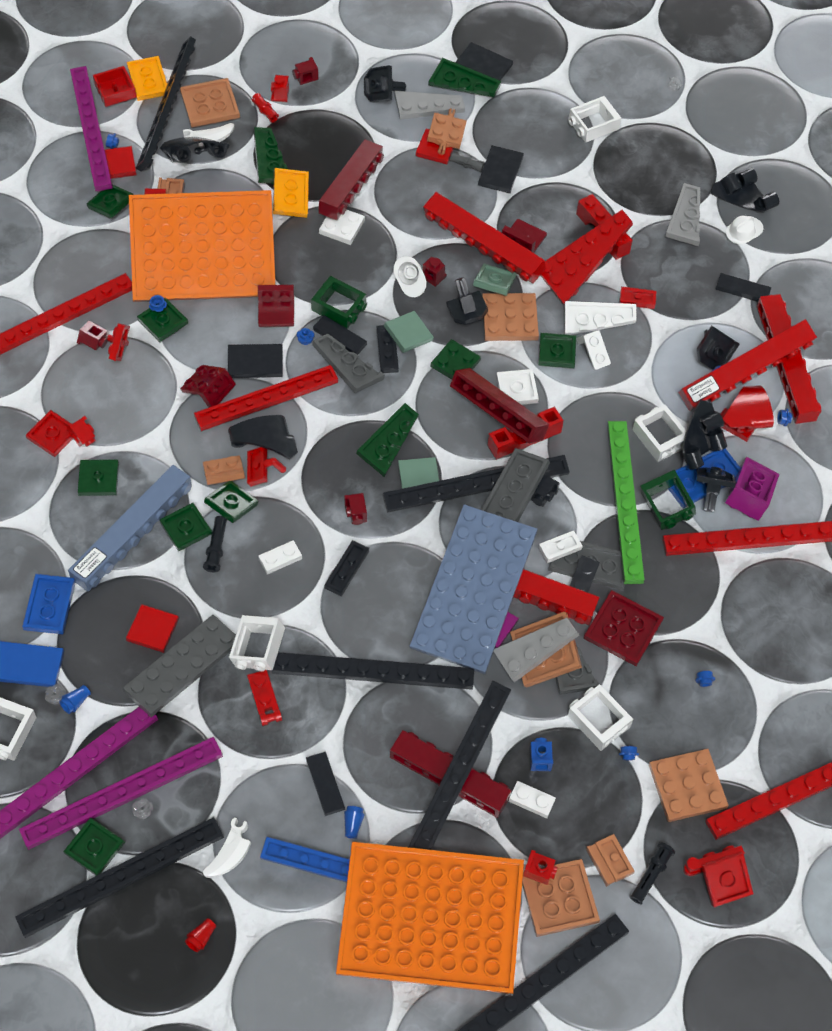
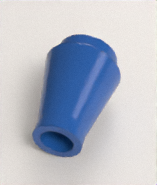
(72, 701)
(353, 820)

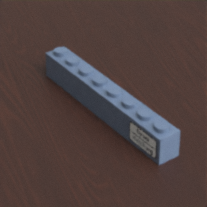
(130, 528)

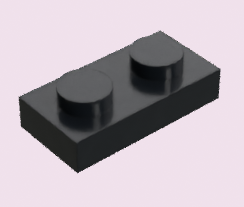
(584, 574)

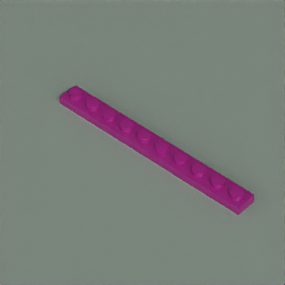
(91, 129)
(73, 769)
(120, 793)

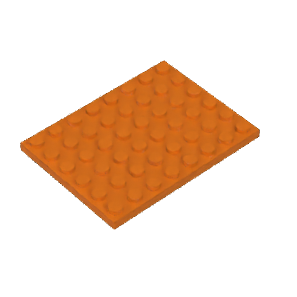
(201, 244)
(431, 917)

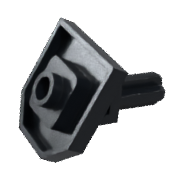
(379, 84)
(468, 306)
(716, 348)
(714, 479)

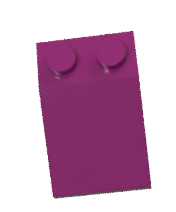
(752, 489)

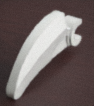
(217, 134)
(231, 853)

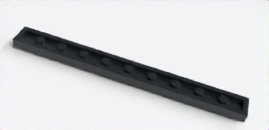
(165, 105)
(458, 487)
(374, 670)
(460, 767)
(118, 877)
(549, 977)

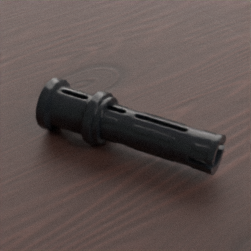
(214, 551)
(656, 865)

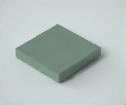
(495, 279)
(408, 331)
(417, 471)

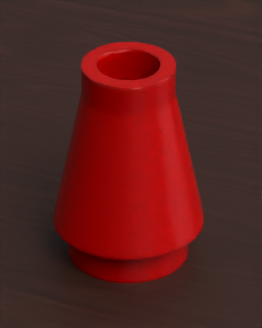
(200, 935)

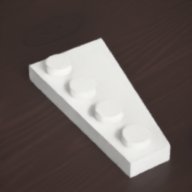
(594, 316)

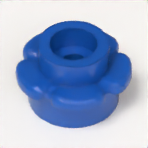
(112, 141)
(157, 303)
(305, 340)
(784, 417)
(705, 678)
(629, 753)

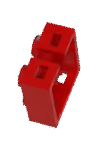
(114, 86)

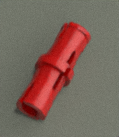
(265, 107)

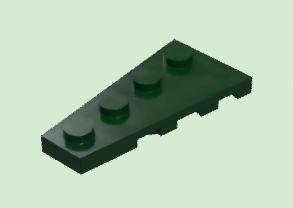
(460, 78)
(267, 154)
(386, 442)

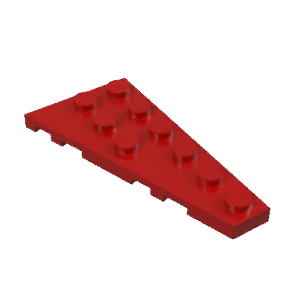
(580, 259)

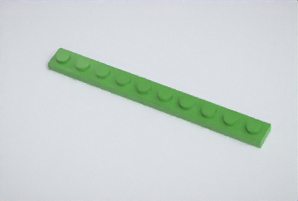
(625, 503)

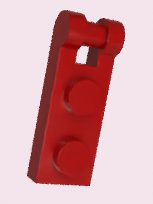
(264, 697)
(694, 866)

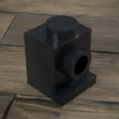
(545, 491)

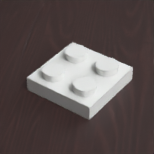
(344, 228)
(519, 385)

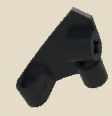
(178, 148)
(741, 191)
(266, 432)
(703, 435)

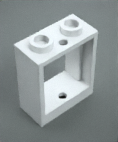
(592, 107)
(668, 448)
(257, 625)
(27, 719)
(598, 739)

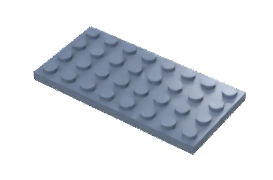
(473, 589)

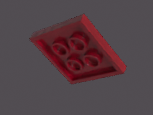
(623, 628)

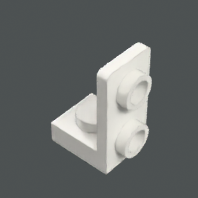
(595, 349)

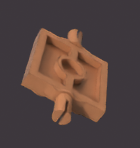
(446, 131)

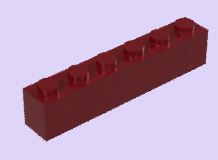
(351, 179)
(499, 405)
(433, 764)

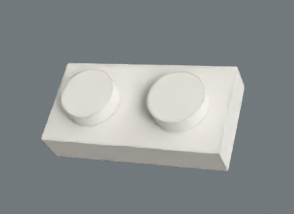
(560, 546)
(280, 557)
(532, 799)

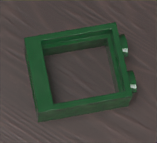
(332, 285)
(662, 483)

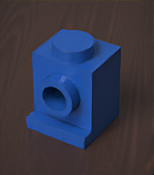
(541, 761)

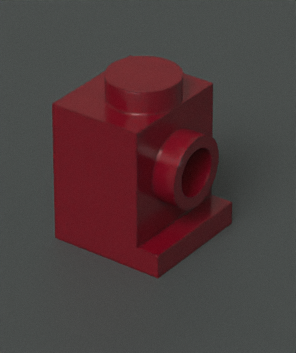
(306, 71)
(437, 268)
(92, 335)
(356, 508)

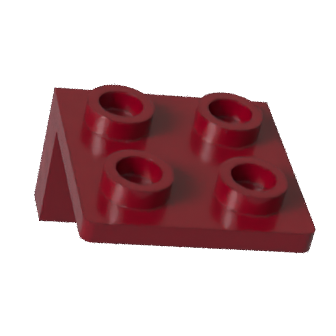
(525, 234)
(276, 305)
(210, 383)

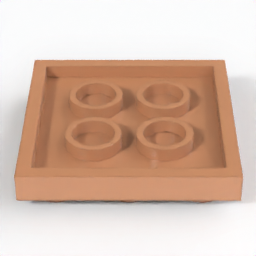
(209, 102)
(510, 317)
(559, 663)
(688, 785)
(563, 902)

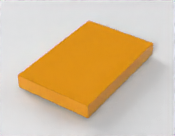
(147, 77)
(290, 192)

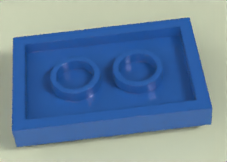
(49, 604)

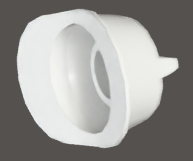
(744, 229)
(410, 276)

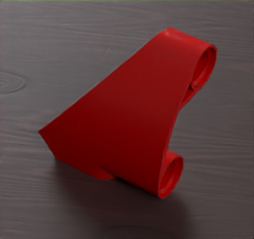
(750, 410)

